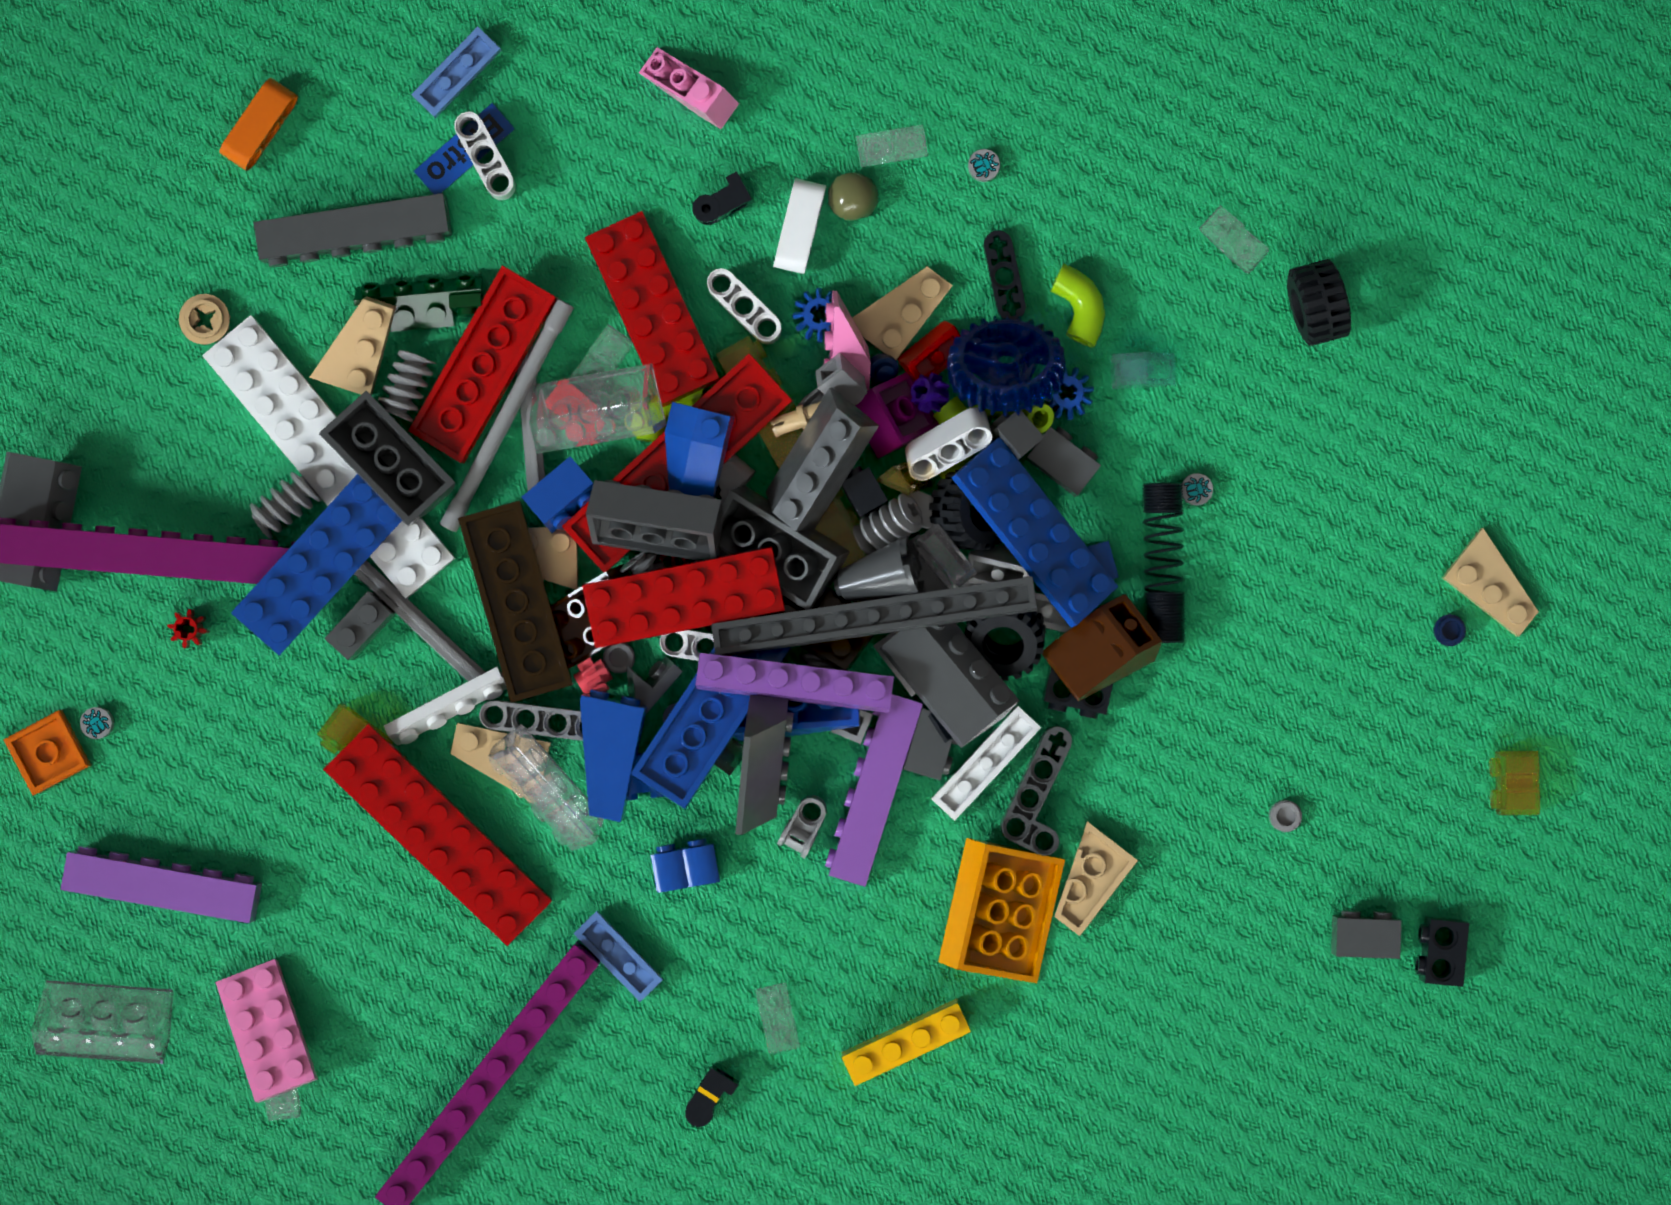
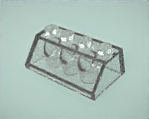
(595, 408)
(545, 788)
(103, 1022)

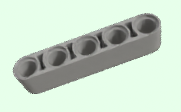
(542, 719)

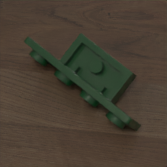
(421, 302)

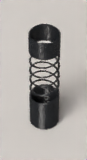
(1164, 608)

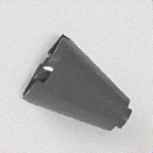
(882, 573)

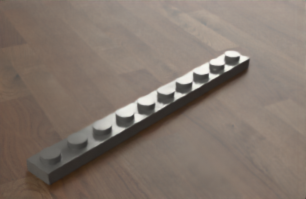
(874, 617)

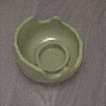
(853, 196)

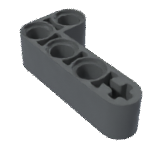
(1042, 787)

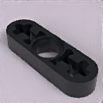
(991, 254)

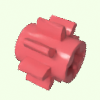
(592, 675)

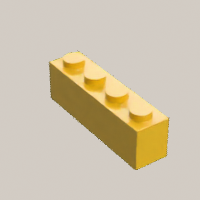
(905, 1042)

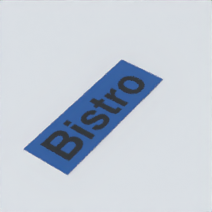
(452, 159)

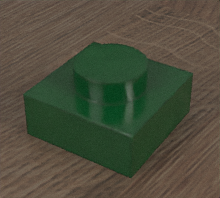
(465, 303)

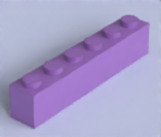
(794, 682)
(874, 791)
(161, 885)

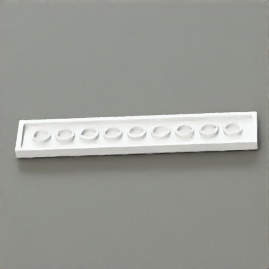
(293, 418)

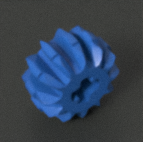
(808, 317)
(1079, 391)

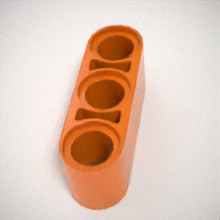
(258, 124)

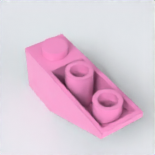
(690, 88)
(846, 337)

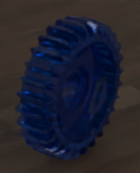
(1006, 385)

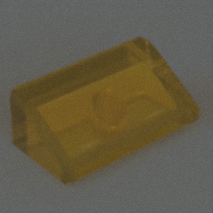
(901, 480)

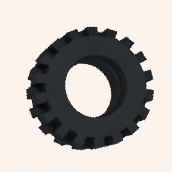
(1319, 302)
(952, 513)
(1014, 658)

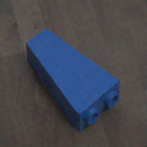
(610, 750)

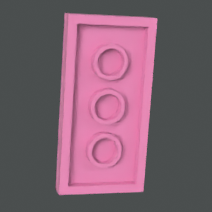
(266, 1030)

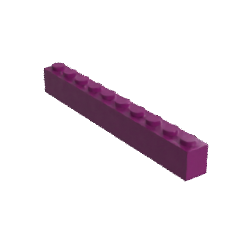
(136, 552)
(489, 1077)

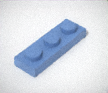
(456, 72)
(618, 956)

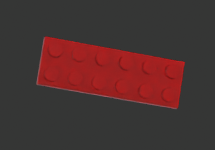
(652, 307)
(483, 364)
(683, 597)

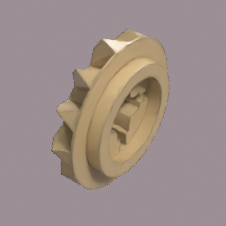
(190, 317)

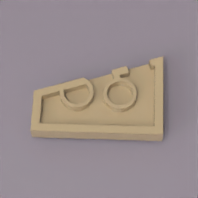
(901, 313)
(358, 349)
(556, 556)
(1491, 585)
(474, 744)
(1093, 879)

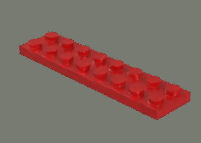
(742, 393)
(437, 834)

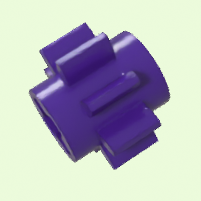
(930, 393)

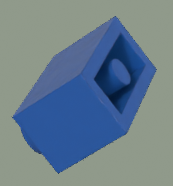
(559, 495)

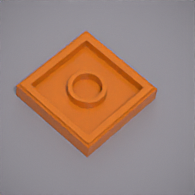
(47, 752)

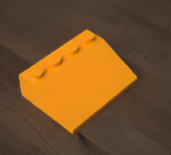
(1001, 911)

